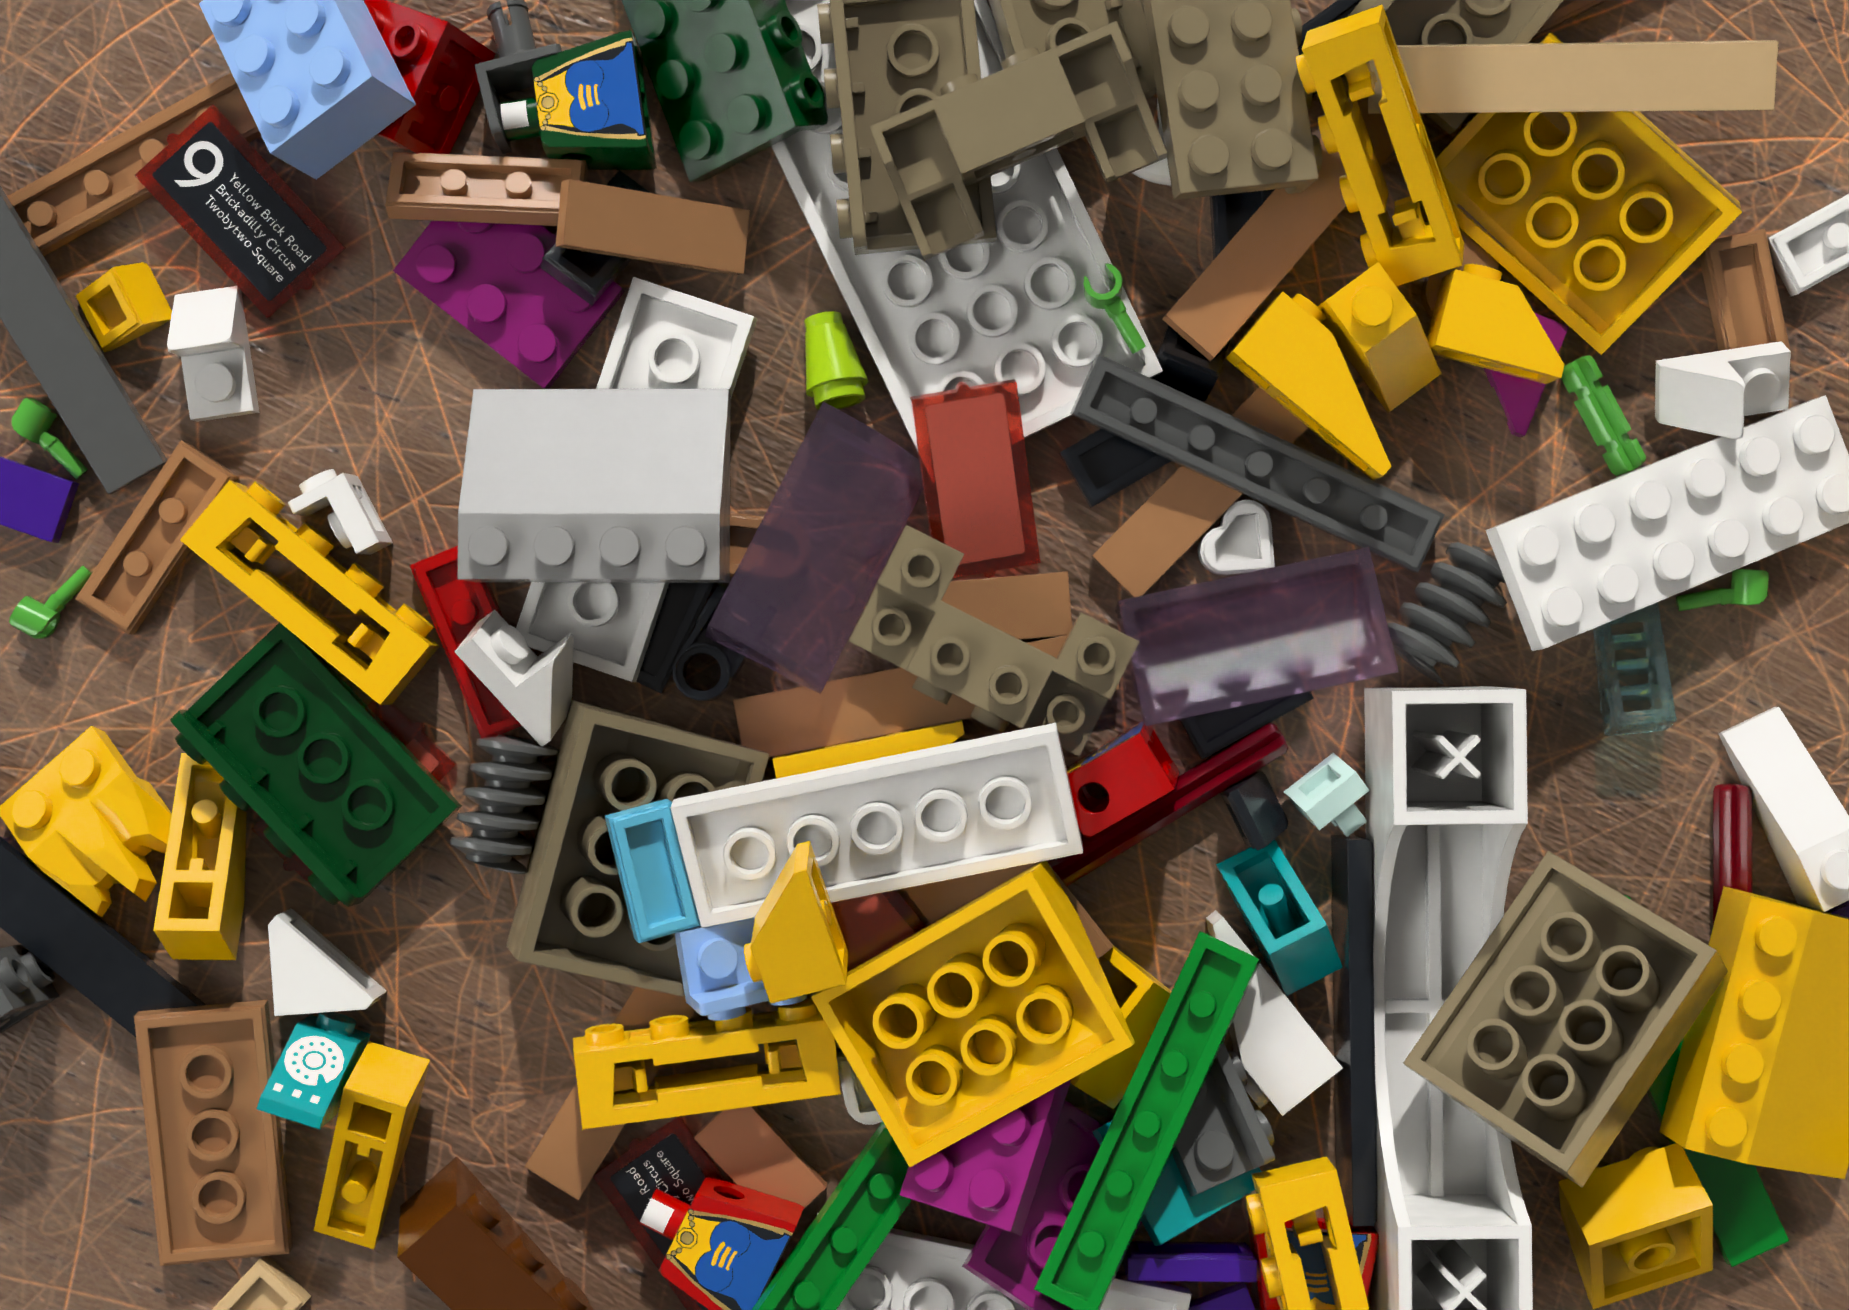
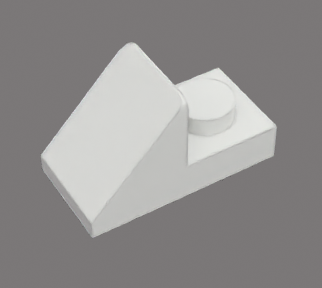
(215, 353)
(1721, 387)
(528, 685)

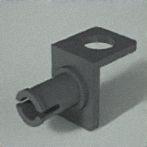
(513, 67)

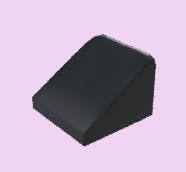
(1186, 367)
(1255, 810)

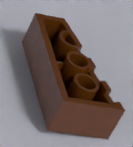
(475, 1251)

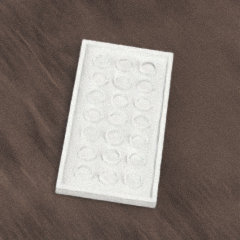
(982, 306)

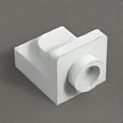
(354, 516)

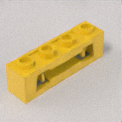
(1415, 246)
(232, 523)
(604, 1086)
(1294, 1195)

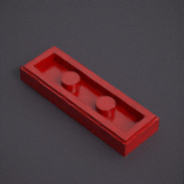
(455, 610)

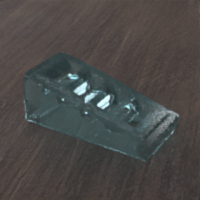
(1655, 664)

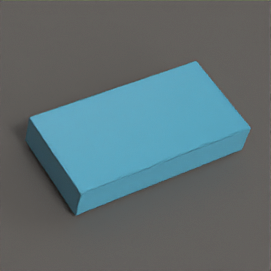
(652, 871)

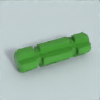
(1602, 415)

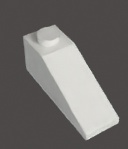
(1794, 808)
(1272, 1039)

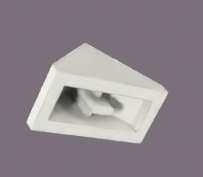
(313, 973)

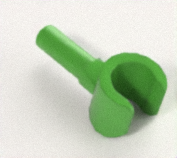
(1115, 308)
(33, 422)
(1747, 588)
(42, 619)

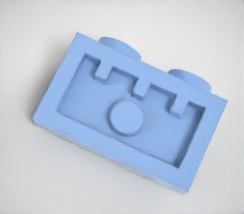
(717, 973)

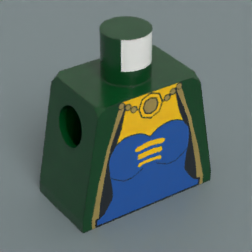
(588, 106)

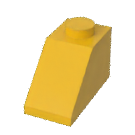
(1491, 326)
(1381, 336)
(797, 934)

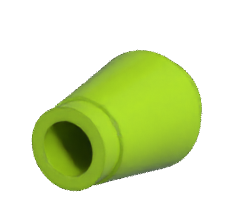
(832, 363)

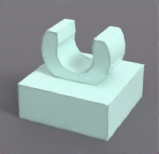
(1329, 795)

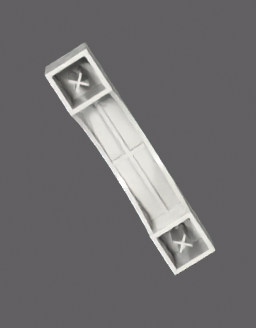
(1443, 837)

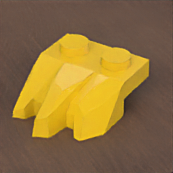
(90, 821)

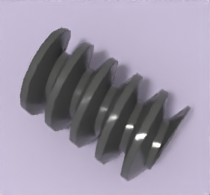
(1447, 609)
(503, 802)

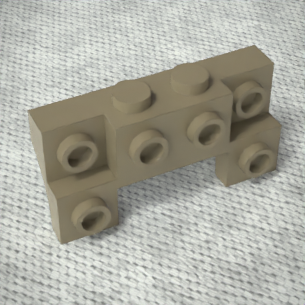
(1010, 118)
(981, 663)

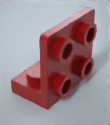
(438, 70)

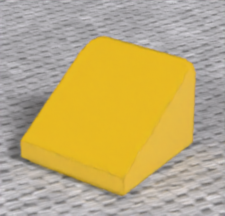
(124, 305)

